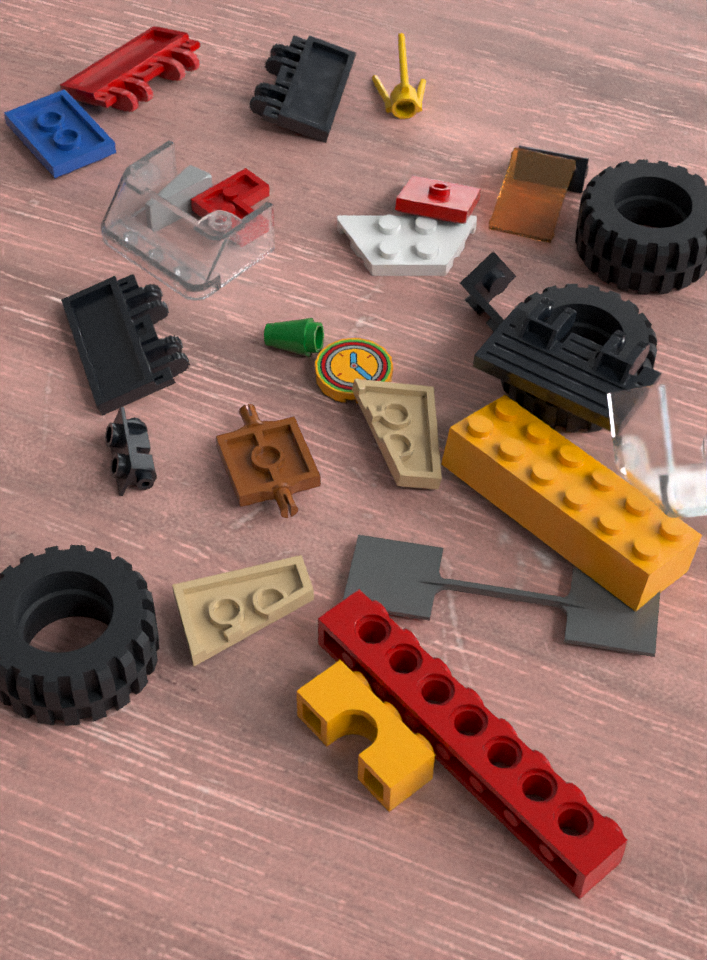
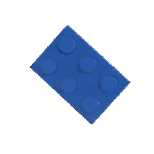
(60, 133)

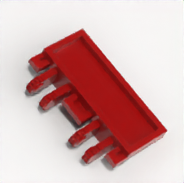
(123, 74)

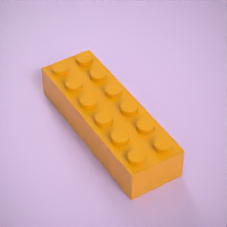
(570, 501)

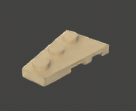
(404, 429)
(238, 603)

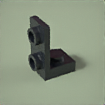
(486, 282)

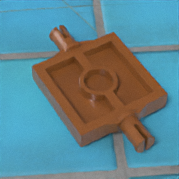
(267, 461)

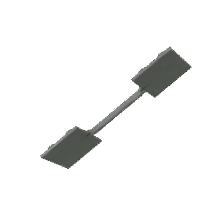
(408, 578)

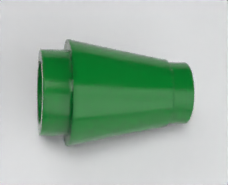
(296, 336)

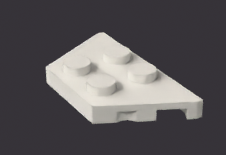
(405, 243)

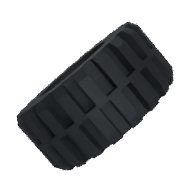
(642, 256)
(597, 319)
(89, 678)

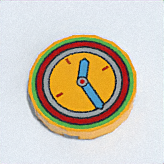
(351, 360)

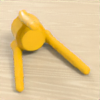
(403, 100)

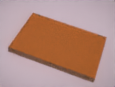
(532, 195)

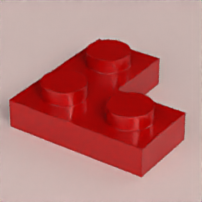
(232, 195)

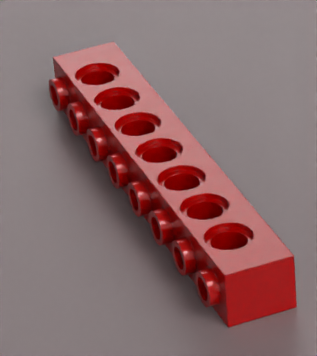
(575, 860)

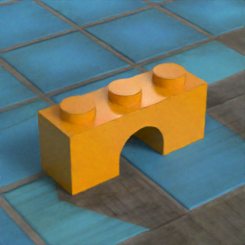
(342, 705)

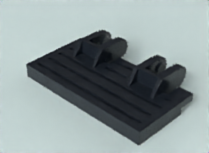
(307, 86)
(119, 341)
(565, 374)

